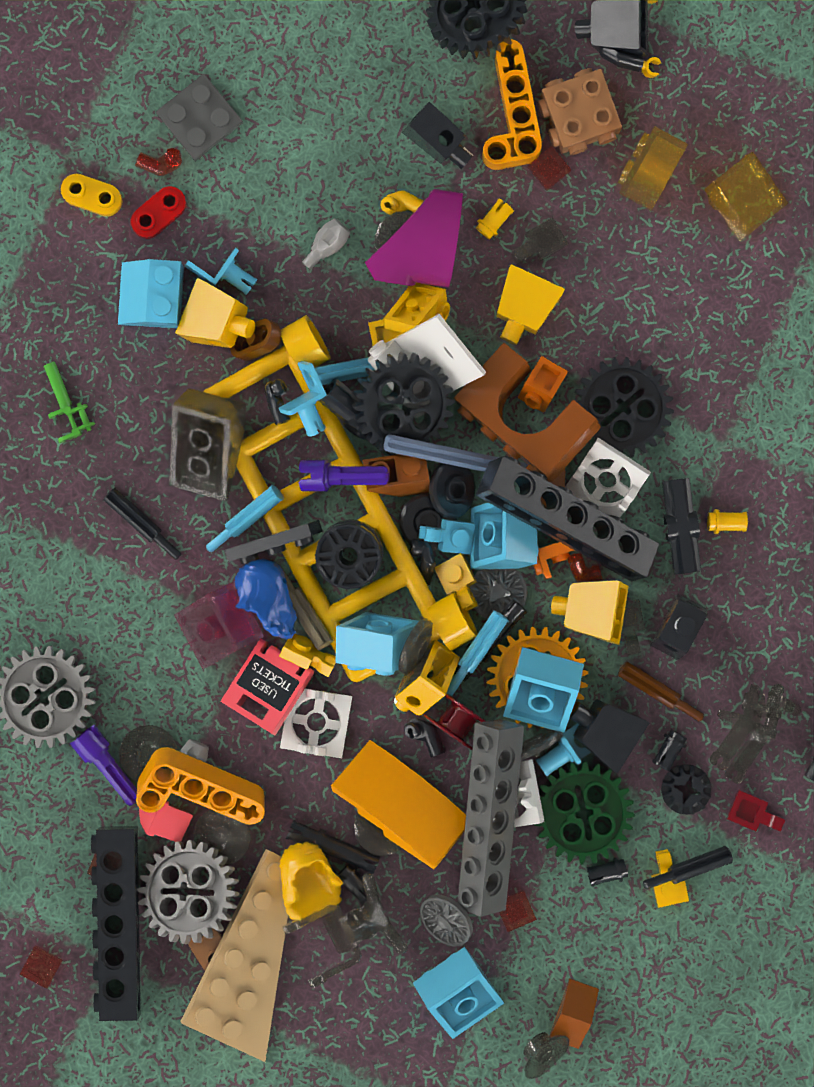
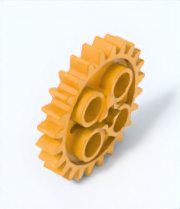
(508, 660)

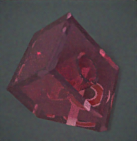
(218, 627)

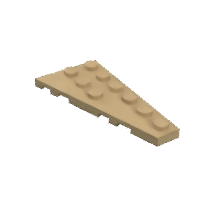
(241, 980)

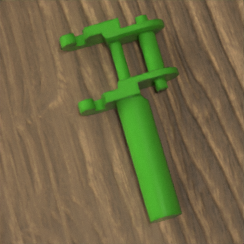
(65, 404)

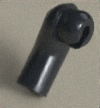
(273, 393)
(427, 559)
(427, 733)

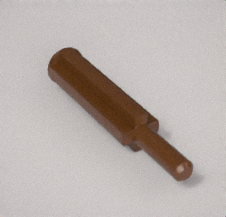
(657, 690)

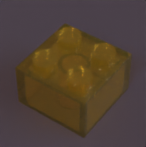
(655, 163)

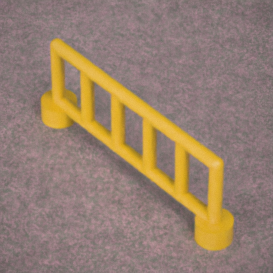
(305, 344)

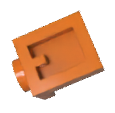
(542, 384)
(557, 552)

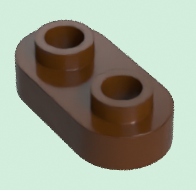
(264, 340)

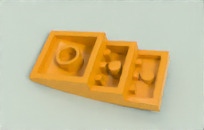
(401, 804)

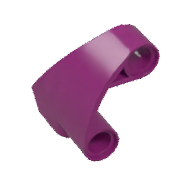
(423, 246)

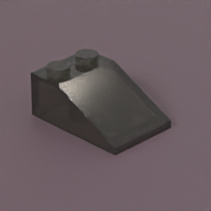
(205, 443)

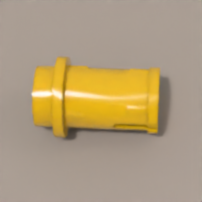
(494, 219)
(726, 521)

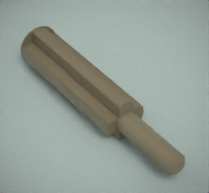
(308, 617)

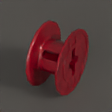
(456, 721)

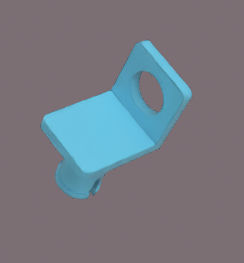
(228, 272)
(305, 404)
(564, 752)

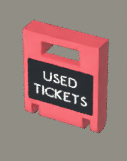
(270, 683)

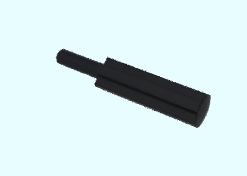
(139, 521)
(692, 867)

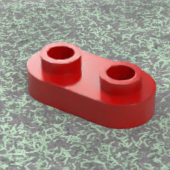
(160, 214)

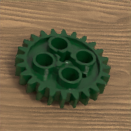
(610, 805)

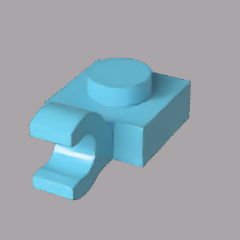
(452, 536)

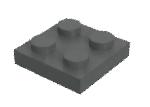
(199, 117)

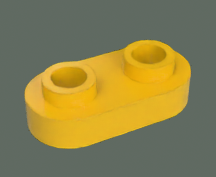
(90, 195)

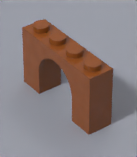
(542, 451)

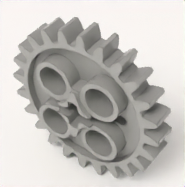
(61, 719)
(186, 920)

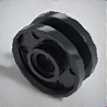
(335, 567)

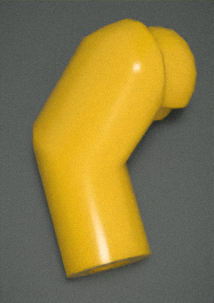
(400, 202)

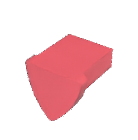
(167, 822)

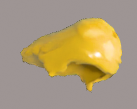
(307, 880)

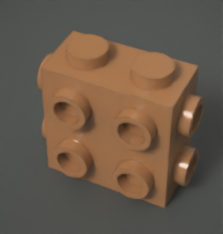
(579, 111)

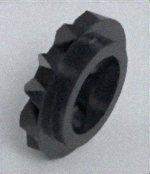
(679, 776)

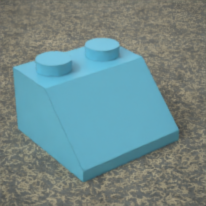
(151, 293)
(501, 540)
(372, 642)
(543, 690)
(457, 993)

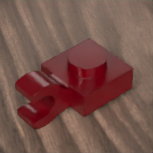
(750, 812)

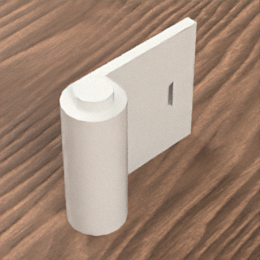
(440, 345)

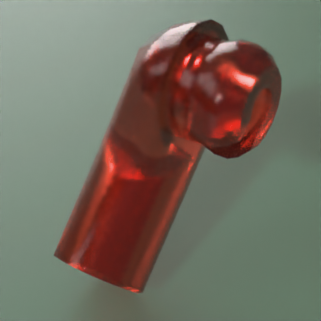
(162, 165)
(581, 572)

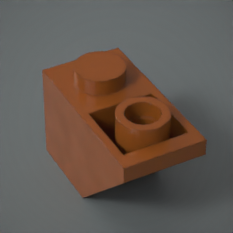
(406, 475)

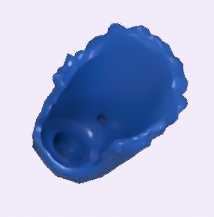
(265, 592)

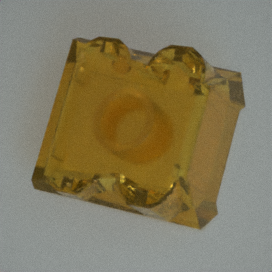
(745, 196)

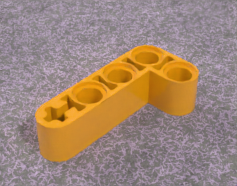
(513, 103)
(241, 801)

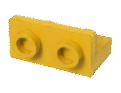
(417, 306)

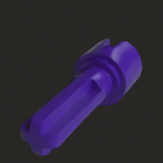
(325, 475)
(93, 747)

